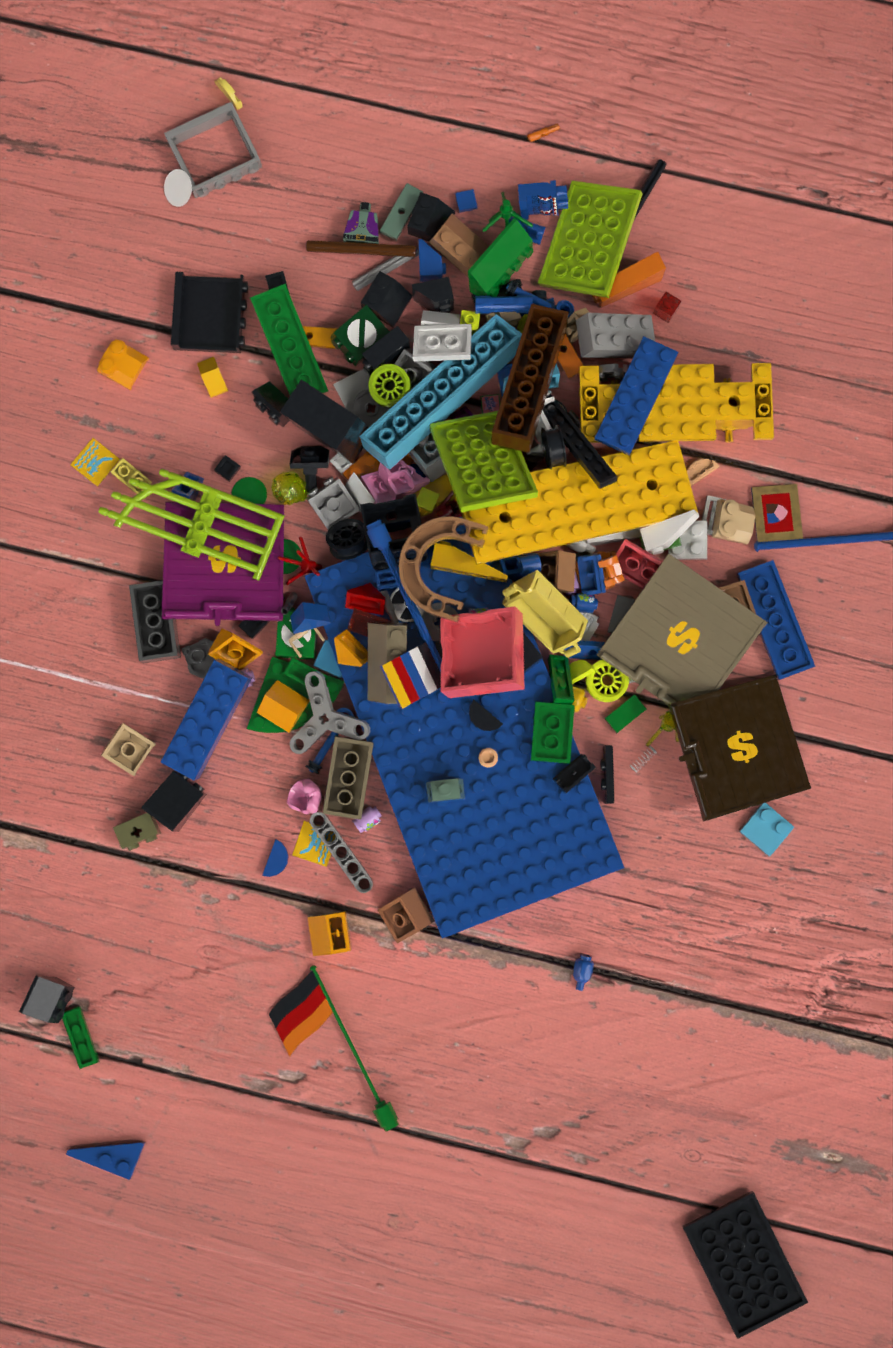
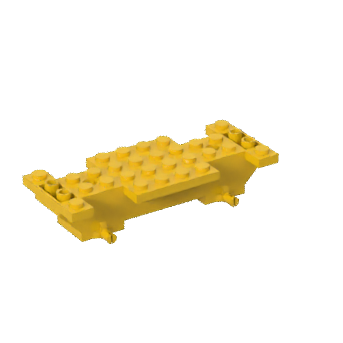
(688, 404)

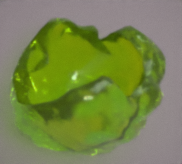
(289, 488)

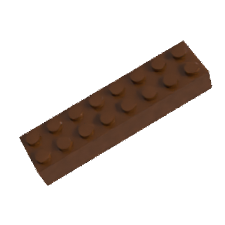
(530, 378)

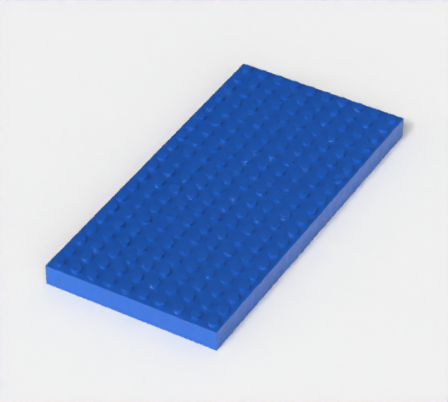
(515, 829)

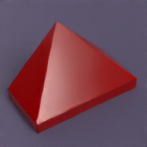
(366, 599)

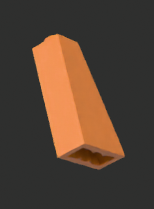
(634, 278)

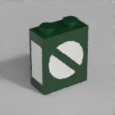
(358, 335)

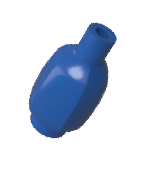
(583, 970)

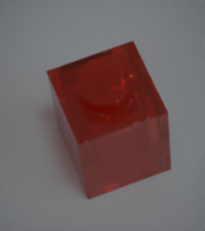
(667, 307)

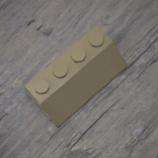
(384, 644)
(348, 777)

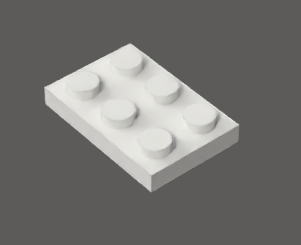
(442, 342)

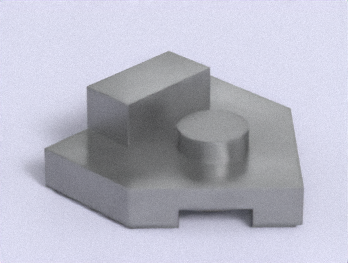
(198, 658)

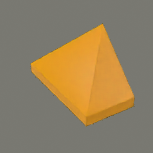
(349, 650)

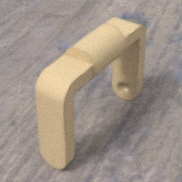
(298, 636)

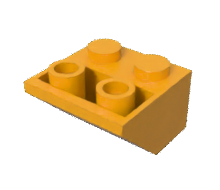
(329, 934)

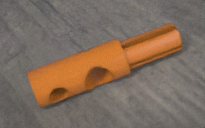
(543, 132)

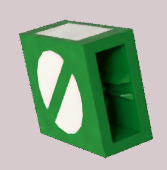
(305, 645)

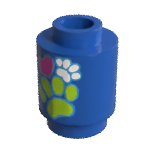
(584, 603)

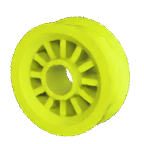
(596, 693)

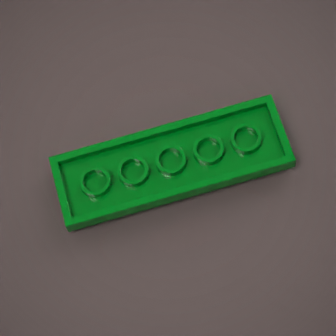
(287, 339)

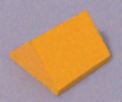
(233, 650)
(282, 706)

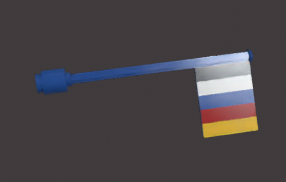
(419, 669)

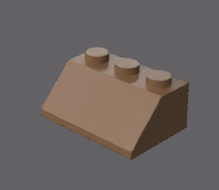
(458, 244)

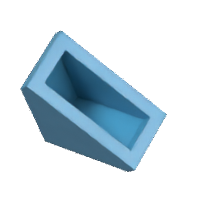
(326, 660)

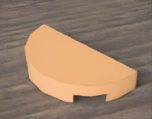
(700, 469)

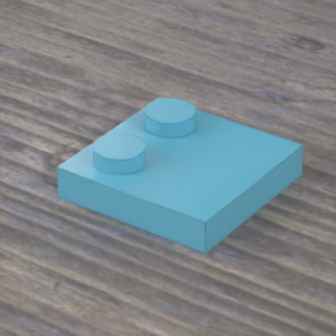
(766, 829)

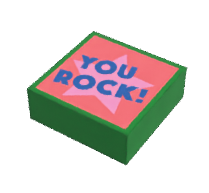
(490, 403)

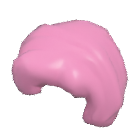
(304, 796)

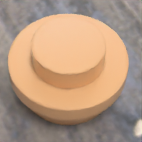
(488, 757)

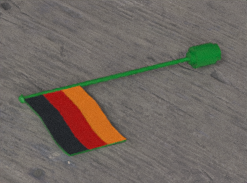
(304, 1013)

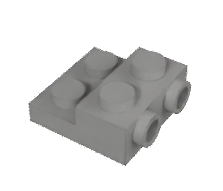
(332, 502)

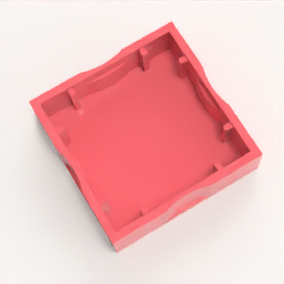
(482, 653)

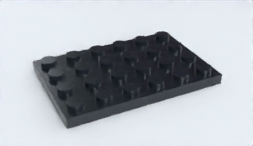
(745, 1264)

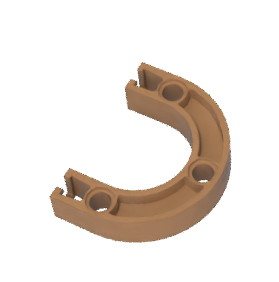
(420, 541)

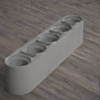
(340, 842)

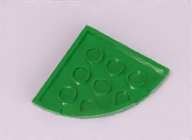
(275, 672)

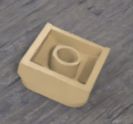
(733, 521)
(127, 749)

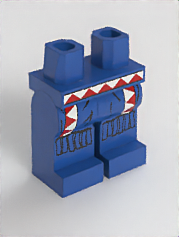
(542, 198)

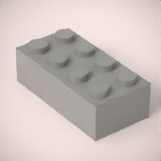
(612, 334)

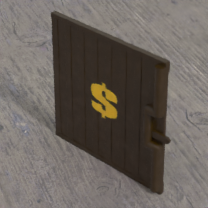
(739, 747)

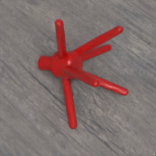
(307, 565)

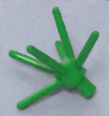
(506, 212)

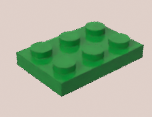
(552, 732)

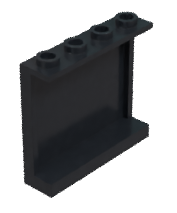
(208, 314)

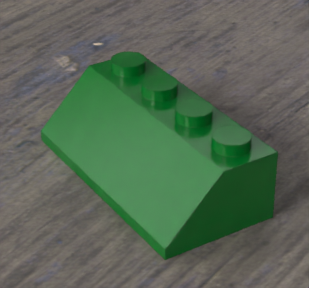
(500, 260)

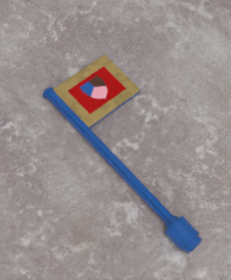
(780, 524)

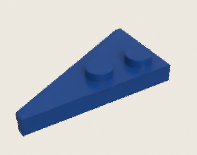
(116, 1159)

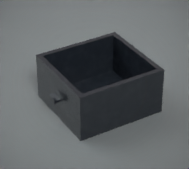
(325, 421)

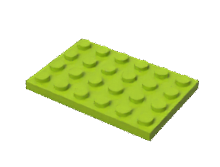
(590, 238)
(477, 469)

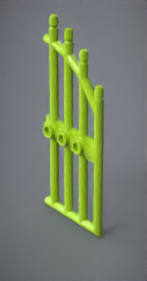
(201, 524)

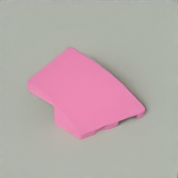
(393, 483)

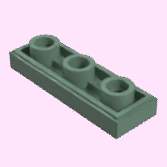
(405, 203)

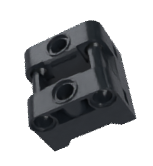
(406, 516)

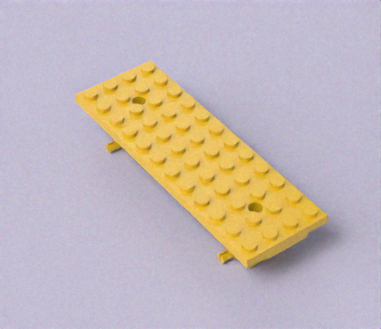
(573, 509)

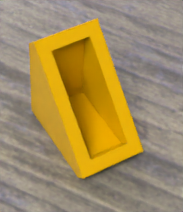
(212, 377)

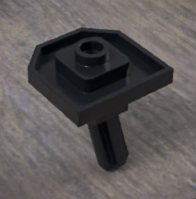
(310, 459)

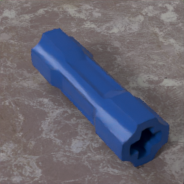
(490, 304)

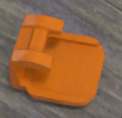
(611, 569)

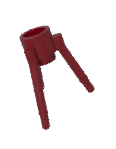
(448, 510)

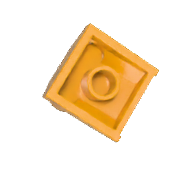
(122, 363)

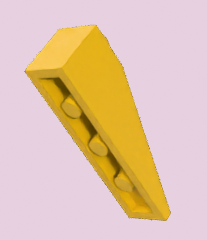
(454, 560)

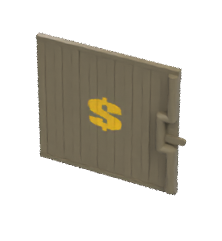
(681, 635)

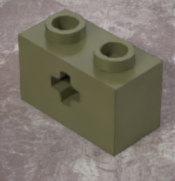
(126, 831)

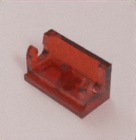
(360, 620)

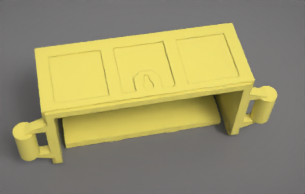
(546, 613)

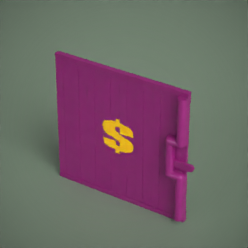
(217, 589)

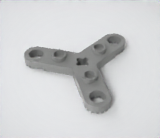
(322, 705)

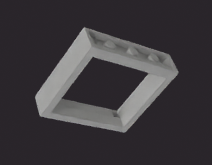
(203, 124)

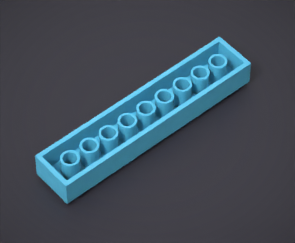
(441, 393)

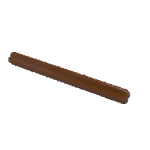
(361, 248)

